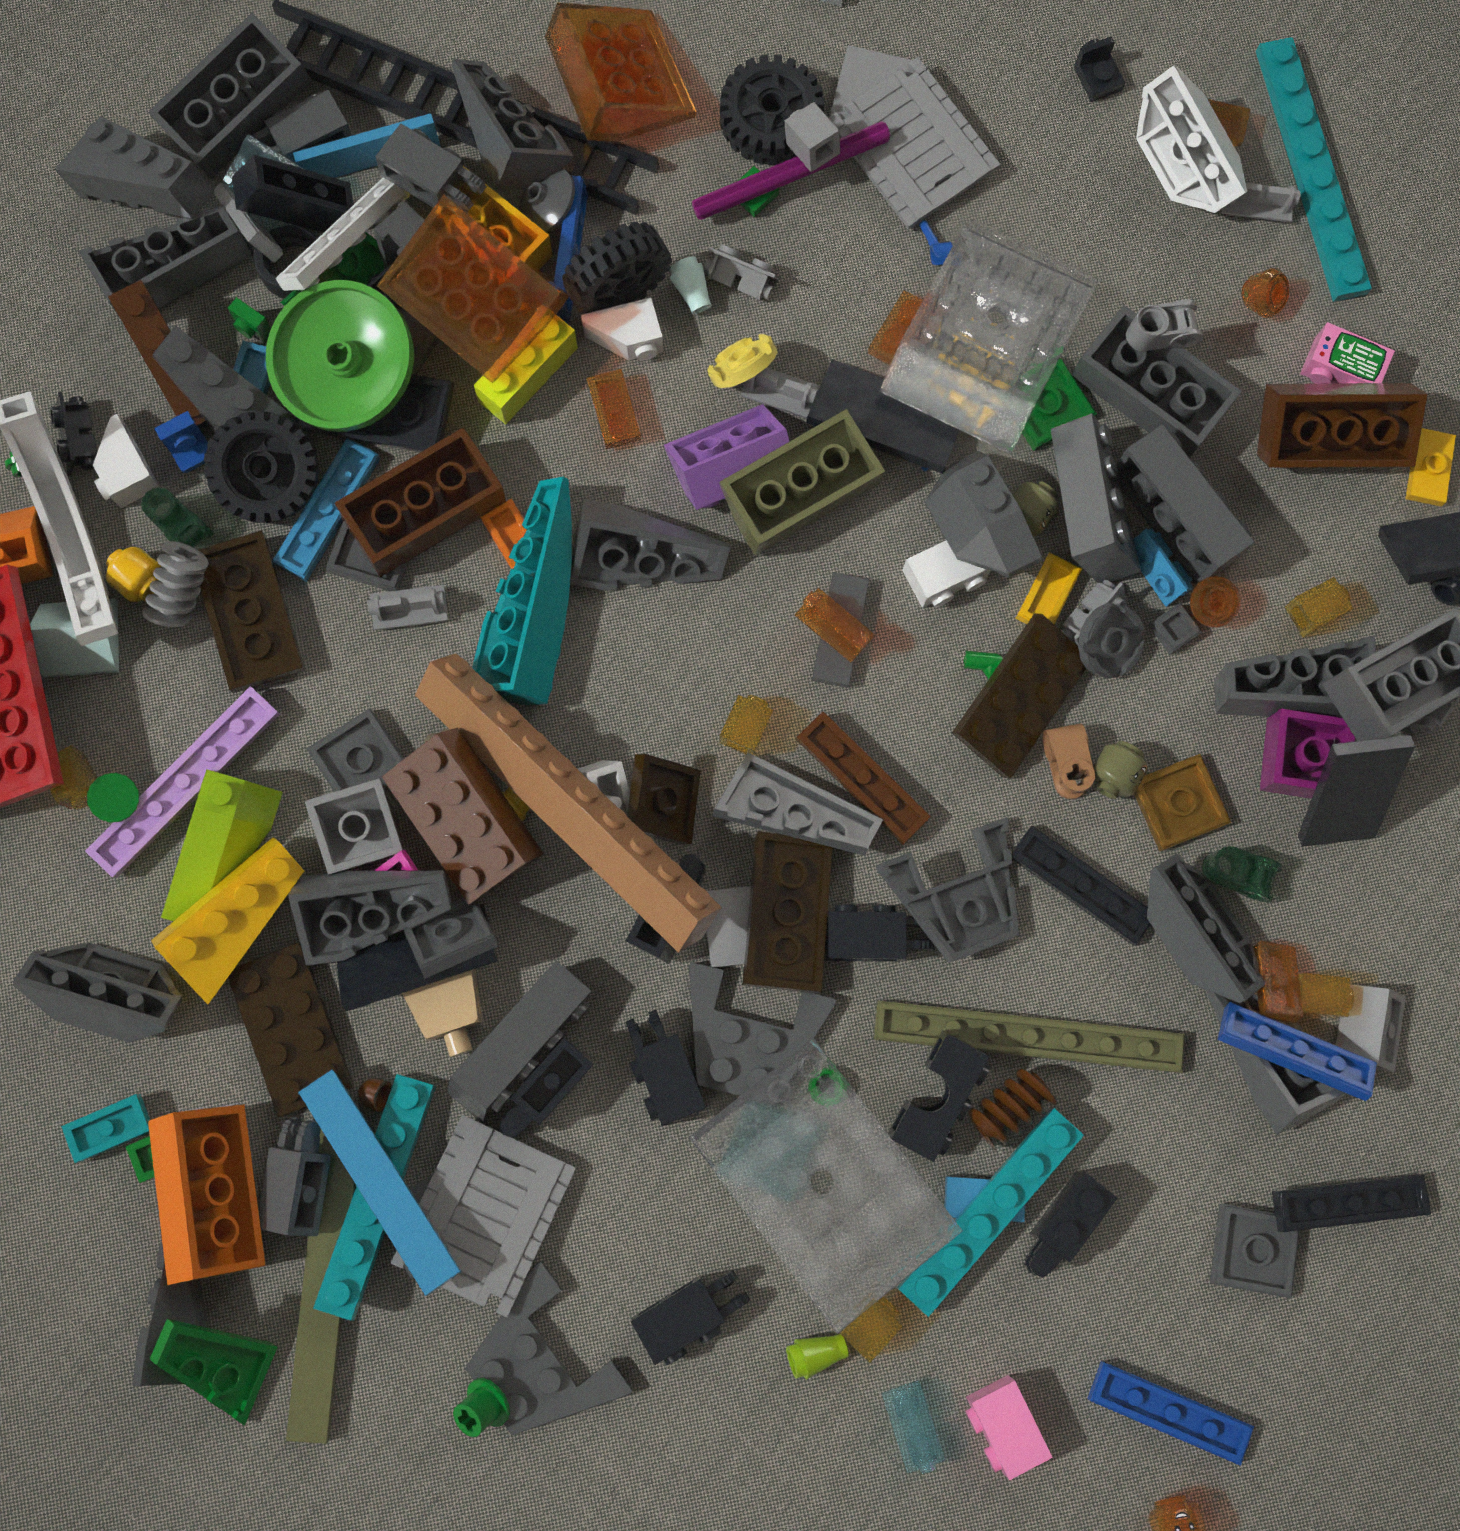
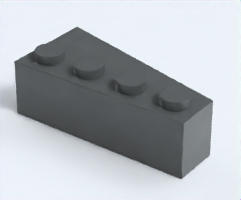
(1287, 681)

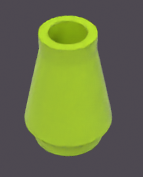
(815, 1354)

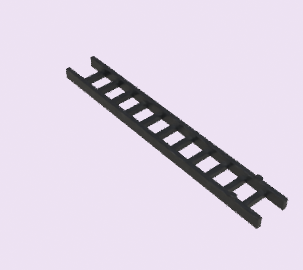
(438, 75)

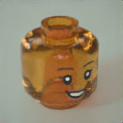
(1176, 1515)

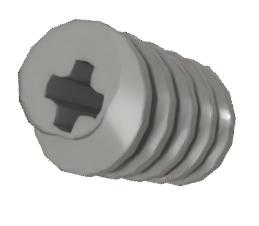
(176, 585)

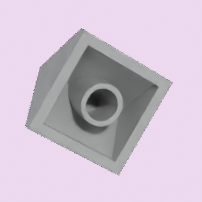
(355, 825)

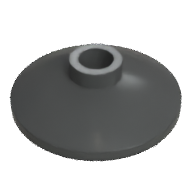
(549, 200)

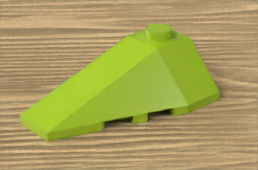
(222, 834)

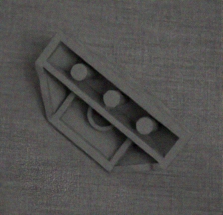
(982, 517)
(1201, 931)
(100, 990)

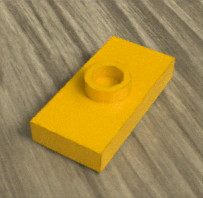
(1431, 475)

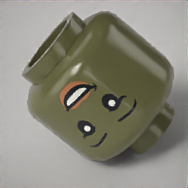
(1037, 505)
(1119, 770)

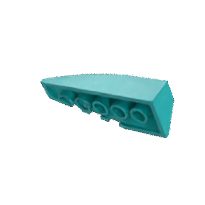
(526, 630)

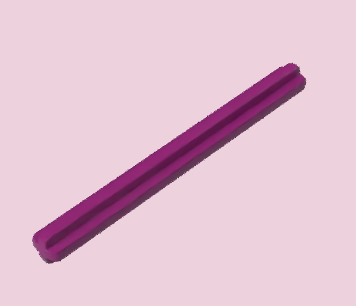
(786, 173)

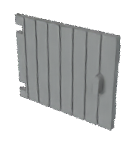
(925, 145)
(492, 1210)

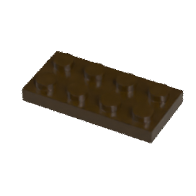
(249, 613)
(1021, 696)
(787, 914)
(287, 1025)

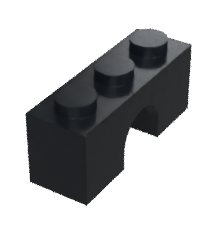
(928, 1128)

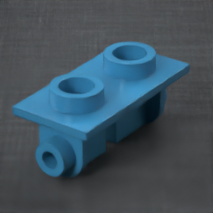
(1166, 578)

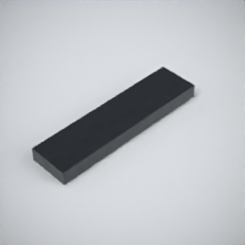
(1082, 885)
(1351, 1203)

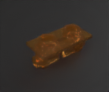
(834, 624)

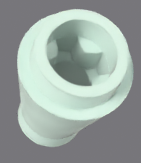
(691, 283)

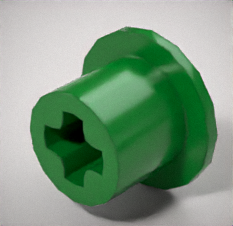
(113, 797)
(481, 1408)

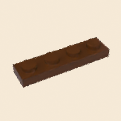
(148, 331)
(863, 777)

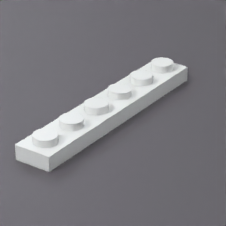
(344, 233)

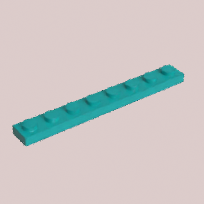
(1313, 169)

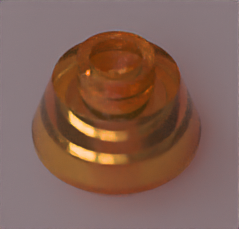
(1266, 292)
(1215, 601)

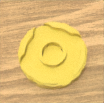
(742, 361)

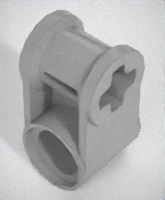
(1172, 326)

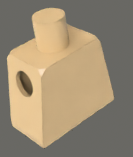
(447, 1010)

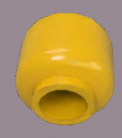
(131, 573)

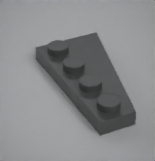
(212, 384)
(788, 805)

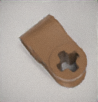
(1069, 753)

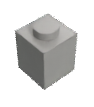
(812, 136)

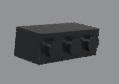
(290, 194)

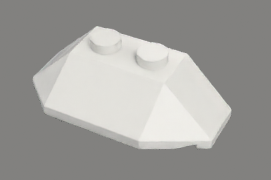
(1188, 144)

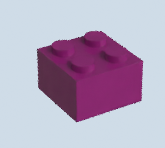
(1298, 749)

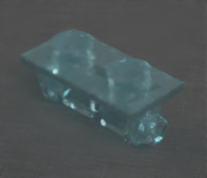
(913, 1427)

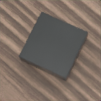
(1175, 628)

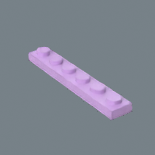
(182, 782)

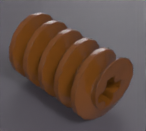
(1011, 1107)

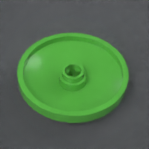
(339, 355)

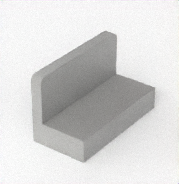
(1373, 1025)

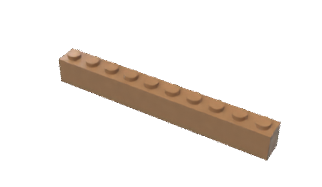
(568, 802)

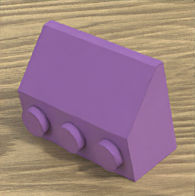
(722, 450)

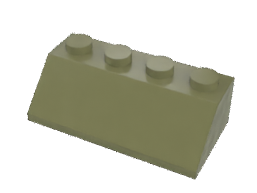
(801, 482)

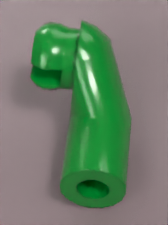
(982, 661)

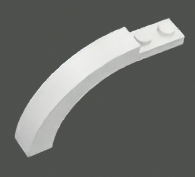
(60, 518)

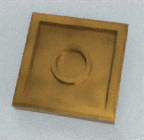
(1180, 803)

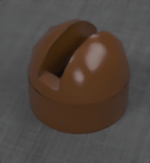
(374, 1094)

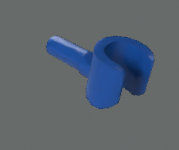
(938, 250)

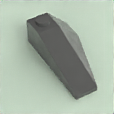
(507, 135)
(629, 548)
(361, 908)
(1279, 1093)
(175, 1302)

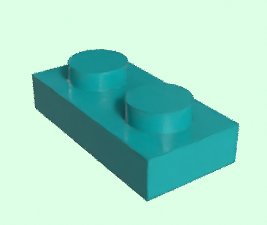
(107, 1128)

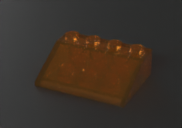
(617, 70)
(472, 289)

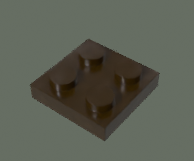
(663, 798)

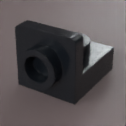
(1098, 69)

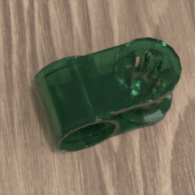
(179, 522)
(1249, 873)

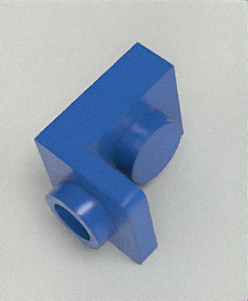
(184, 441)

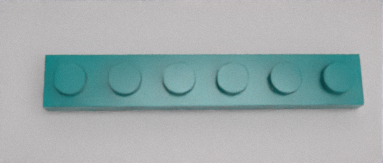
(993, 1210)
(361, 1230)

